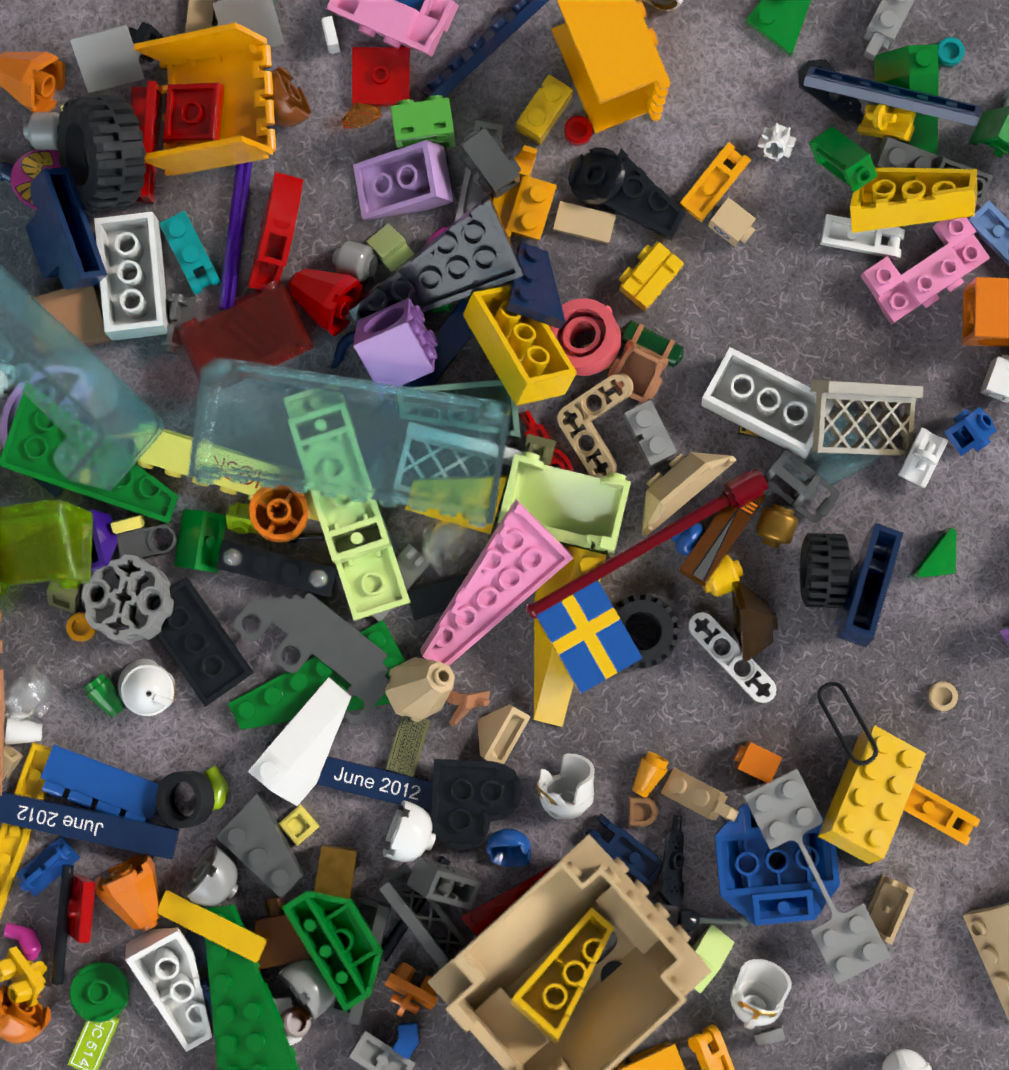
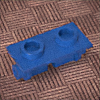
(47, 866)

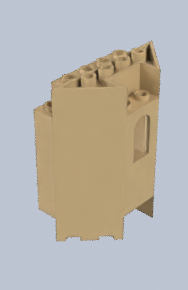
(609, 1014)

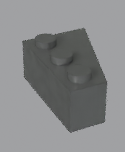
(263, 846)

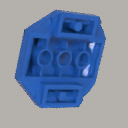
(770, 893)

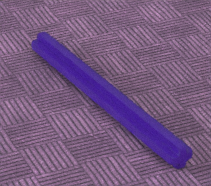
(235, 236)

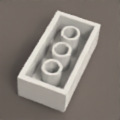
(135, 280)
(764, 402)

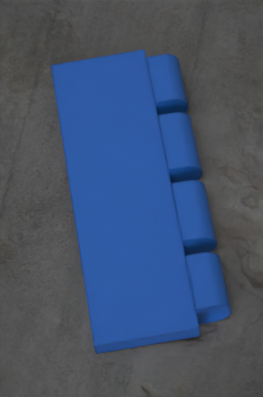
(98, 780)

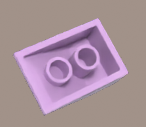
(403, 181)

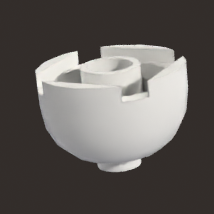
(409, 834)

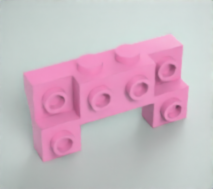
(398, 21)
(922, 283)

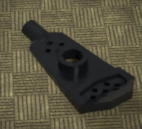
(823, 96)
(670, 881)

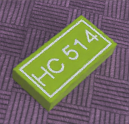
(93, 1044)

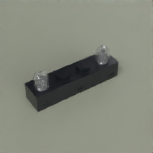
(277, 568)

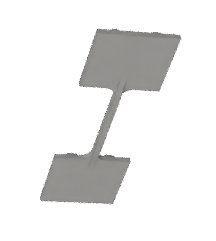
(109, 55)
(848, 938)

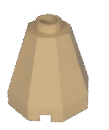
(419, 687)

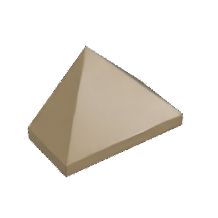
(500, 732)

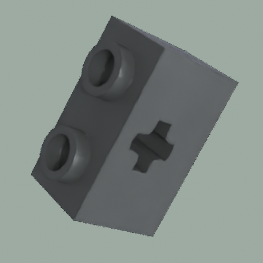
(444, 883)

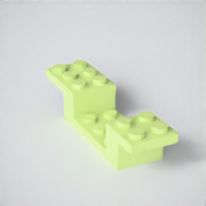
(362, 554)

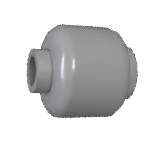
(42, 130)
(355, 260)

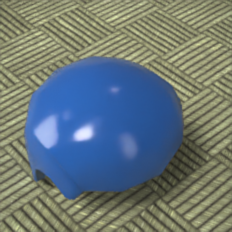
(509, 848)

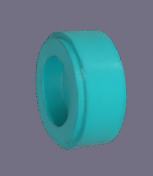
(950, 52)

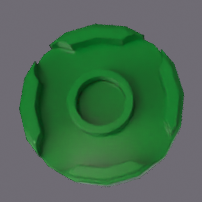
(99, 992)

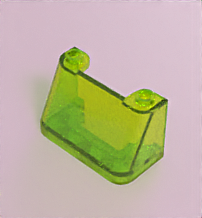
(45, 544)

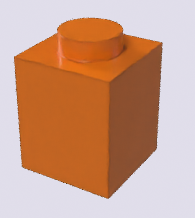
(756, 761)

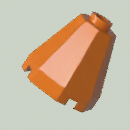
(32, 78)
(132, 892)

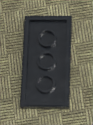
(201, 645)

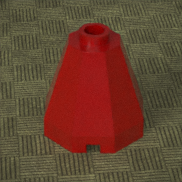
(326, 297)

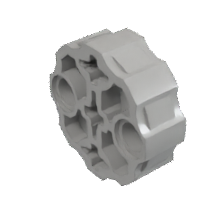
(142, 588)

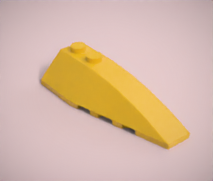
(551, 678)

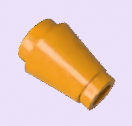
(650, 772)

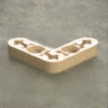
(587, 415)

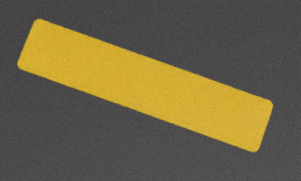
(211, 926)

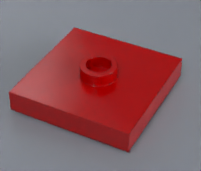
(380, 75)
(193, 113)
(81, 908)

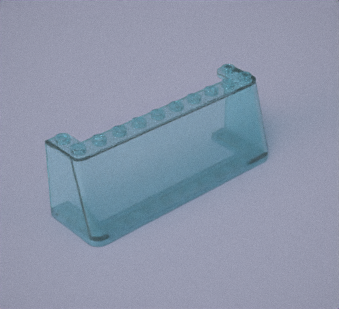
(75, 389)
(349, 438)

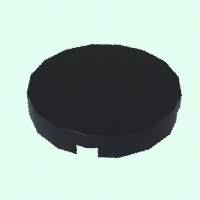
(596, 175)

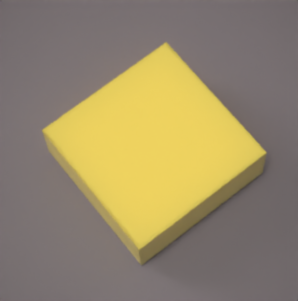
(128, 524)
(298, 825)

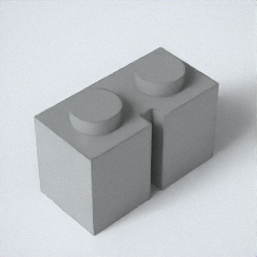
(656, 442)

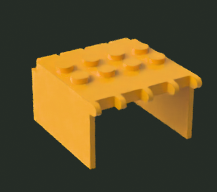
(229, 57)
(612, 60)

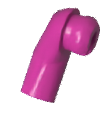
(27, 939)

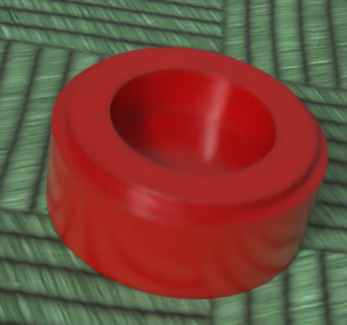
(578, 130)

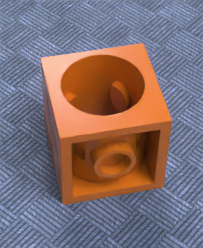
(986, 312)

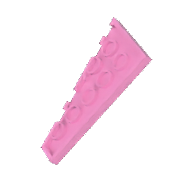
(505, 574)

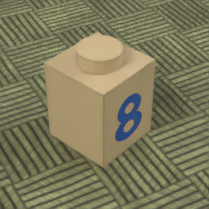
(733, 223)

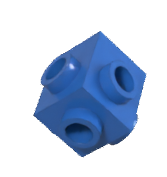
(971, 431)

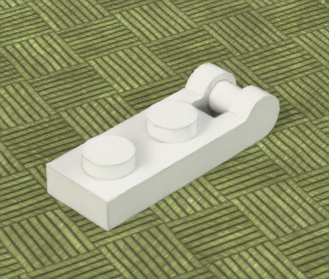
(838, 234)

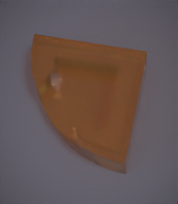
(360, 116)

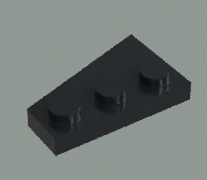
(644, 202)

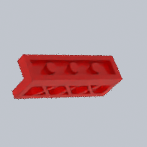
(147, 108)

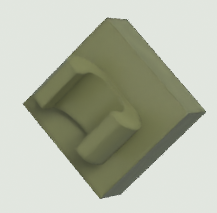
(541, 447)
(63, 598)

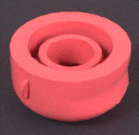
(584, 316)

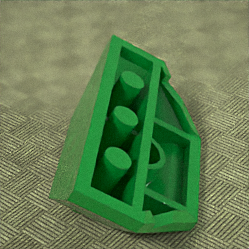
(337, 943)

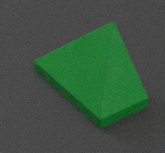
(940, 558)

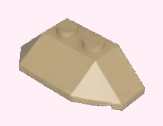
(679, 485)

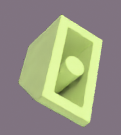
(713, 949)

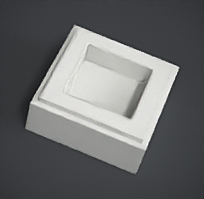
(330, 35)

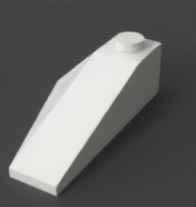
(299, 752)
(171, 979)

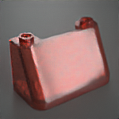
(255, 331)

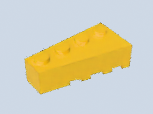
(913, 197)
(558, 983)

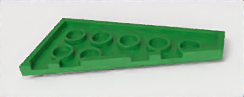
(288, 693)

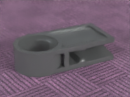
(140, 542)

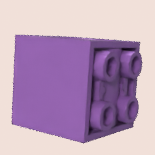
(396, 344)

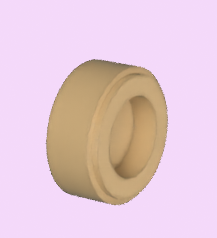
(942, 696)

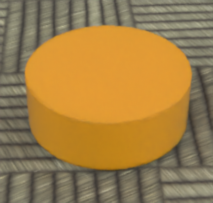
(78, 627)

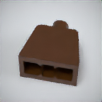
(282, 940)

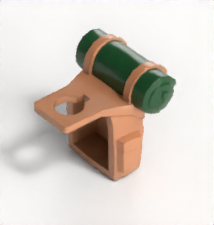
(644, 360)

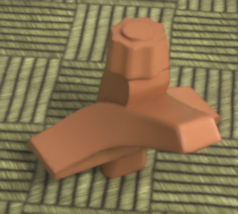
(466, 702)

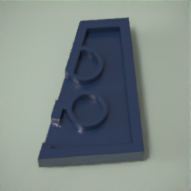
(536, 292)

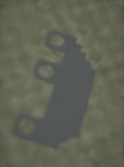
(321, 631)

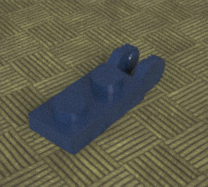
(636, 856)

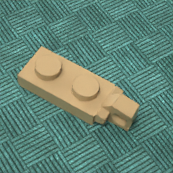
(697, 796)

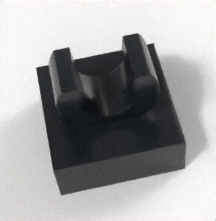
(145, 33)

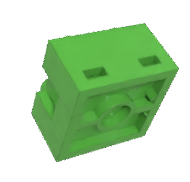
(423, 121)

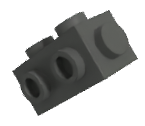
(485, 155)

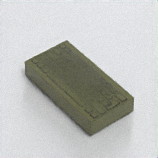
(407, 745)

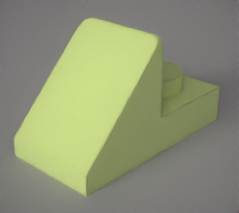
(390, 247)

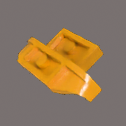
(527, 203)

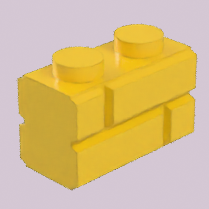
(544, 110)
(650, 276)

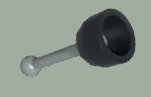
(690, 920)

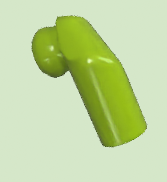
(219, 786)

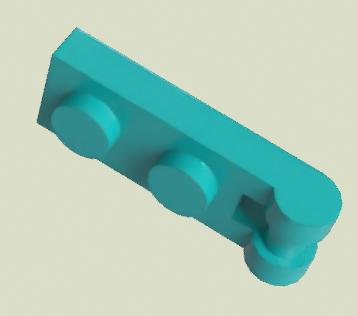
(189, 251)

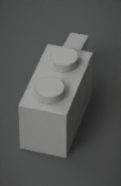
(885, 25)

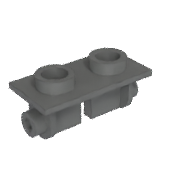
(179, 311)

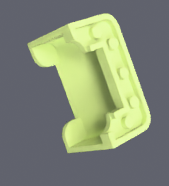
(569, 504)

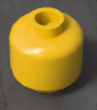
(722, 579)

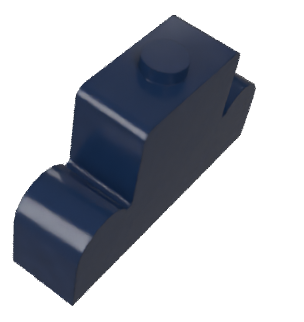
(62, 231)
(868, 586)

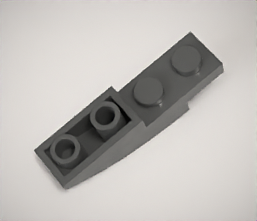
(901, 155)

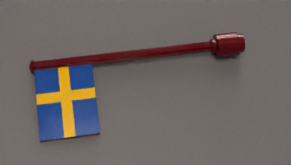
(582, 618)

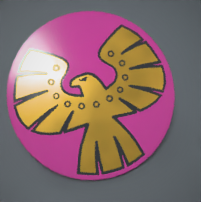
(27, 168)

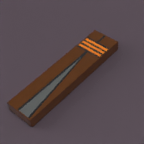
(718, 541)

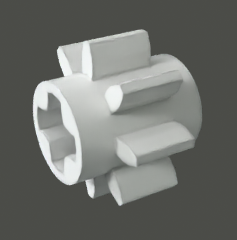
(777, 142)

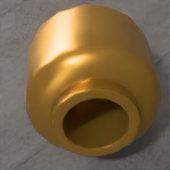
(776, 526)

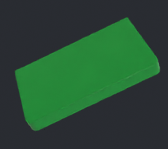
(200, 540)

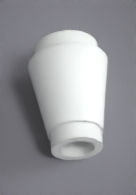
(21, 732)

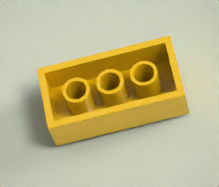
(518, 348)
(872, 796)

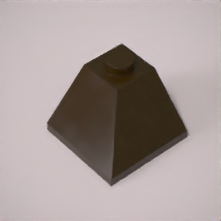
(751, 621)

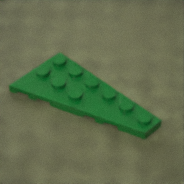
(32, 450)
(243, 1010)

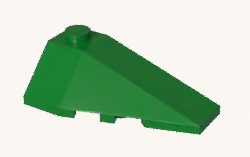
(914, 69)

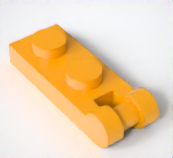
(714, 183)
(940, 813)
(711, 1060)

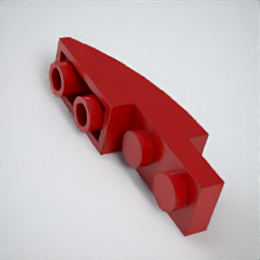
(276, 230)

